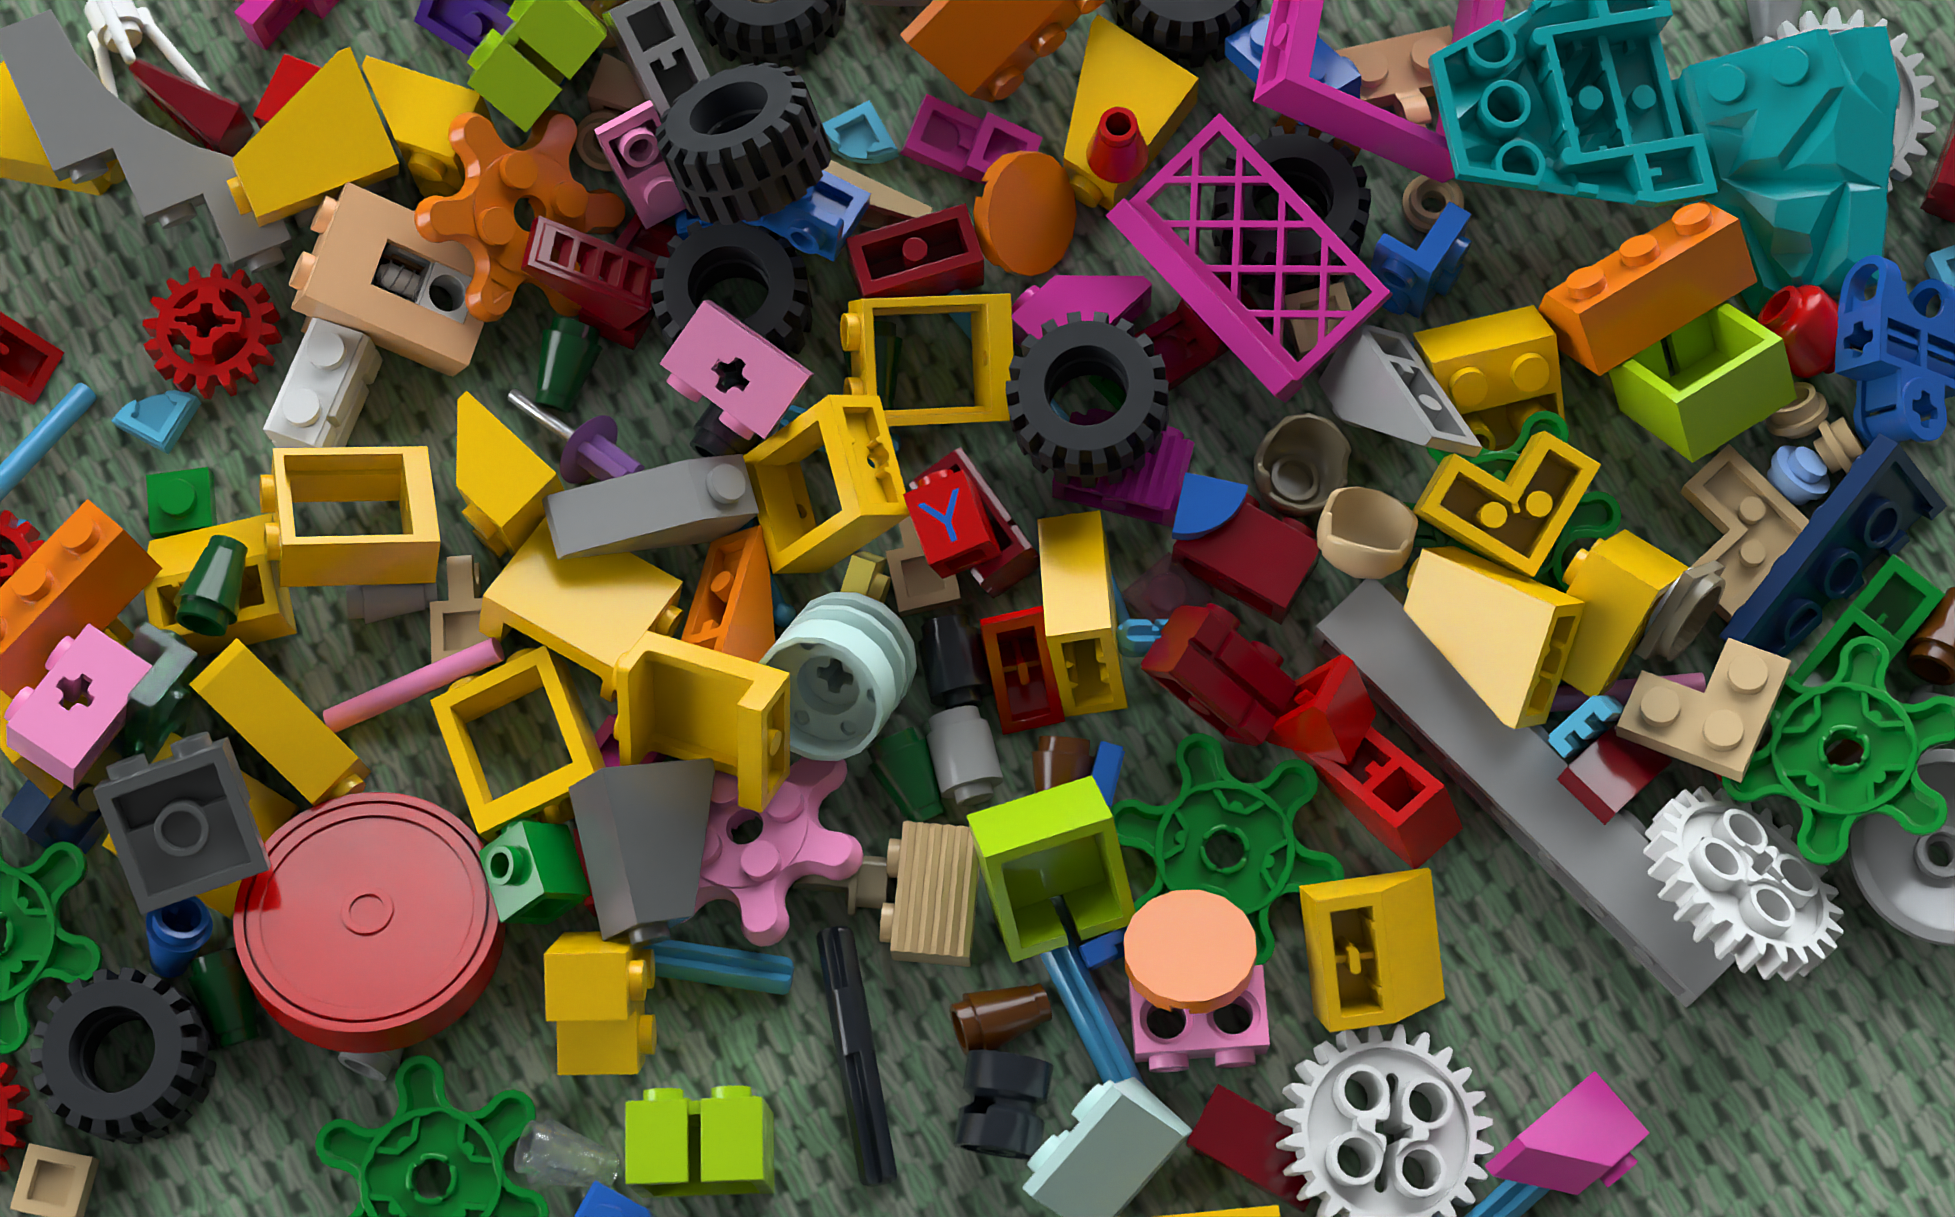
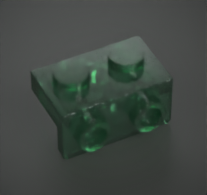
(163, 696)

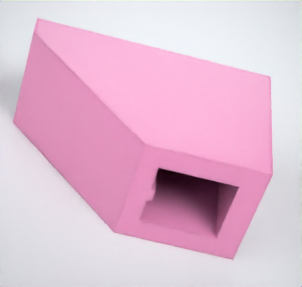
(638, 164)

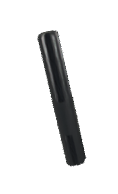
(856, 1056)

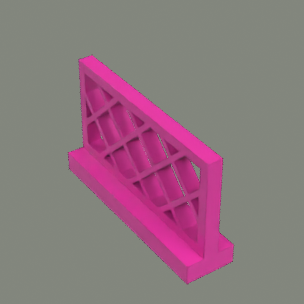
(1210, 296)

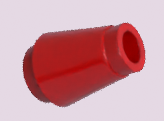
(1117, 147)

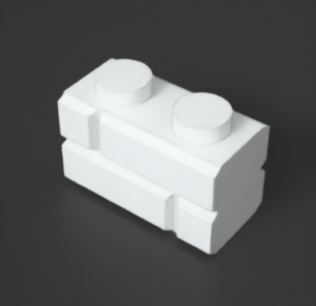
(323, 388)

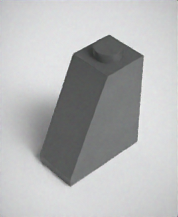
(644, 844)

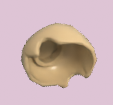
(1366, 532)

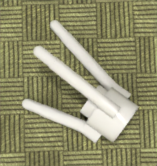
(119, 28)

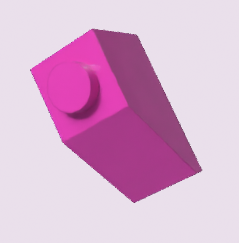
(1063, 294)
(1574, 1142)

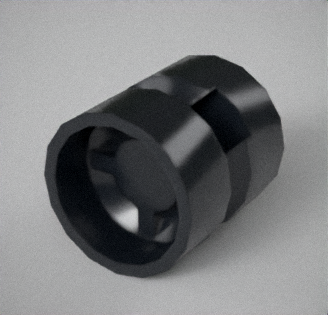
(1003, 1104)

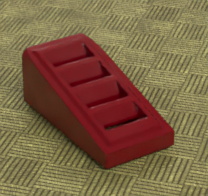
(204, 114)
(627, 276)

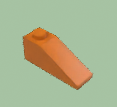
(734, 598)

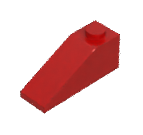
(1391, 798)

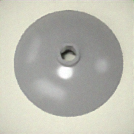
(1895, 865)

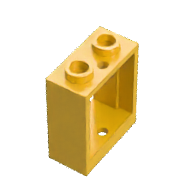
(990, 353)
(349, 476)
(869, 497)
(477, 695)

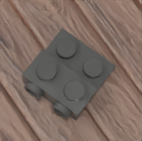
(181, 822)

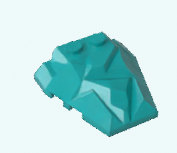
(1571, 105)
(1800, 151)

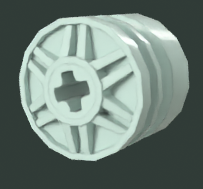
(846, 672)

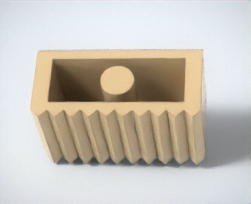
(933, 895)

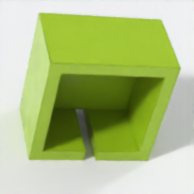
(533, 56)
(1723, 382)
(1048, 848)
(700, 1144)

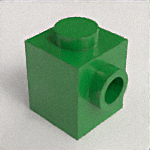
(534, 872)

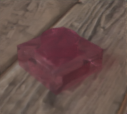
(1163, 590)

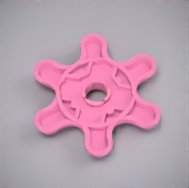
(788, 848)

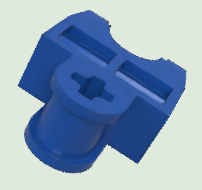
(1900, 353)

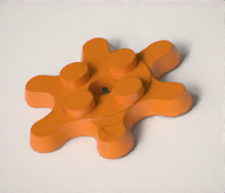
(484, 207)

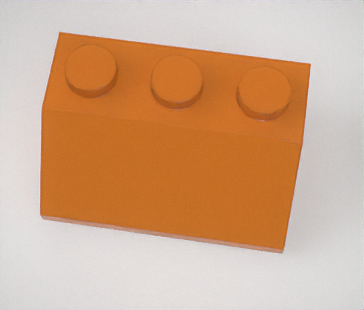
(992, 42)
(1649, 287)
(72, 580)

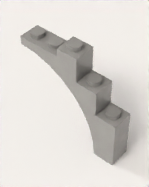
(89, 126)

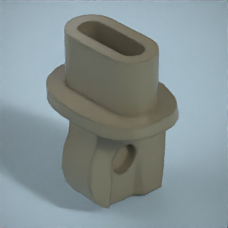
(863, 889)

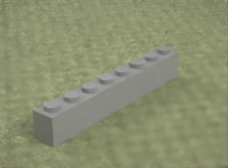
(1517, 785)

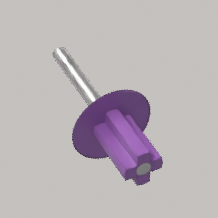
(587, 449)

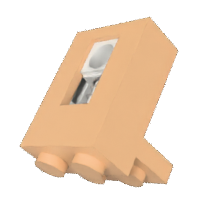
(338, 275)

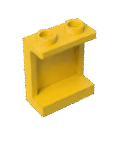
(581, 605)
(703, 707)

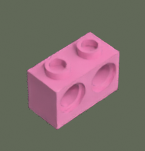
(1201, 1035)

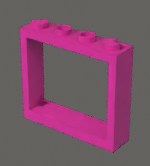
(1288, 89)

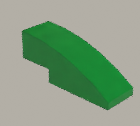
(1885, 609)

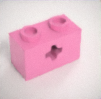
(720, 337)
(73, 740)

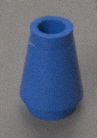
(177, 935)

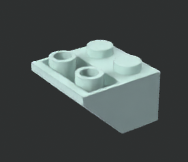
(1109, 1154)

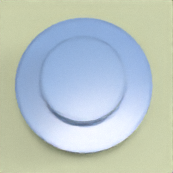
(1798, 474)

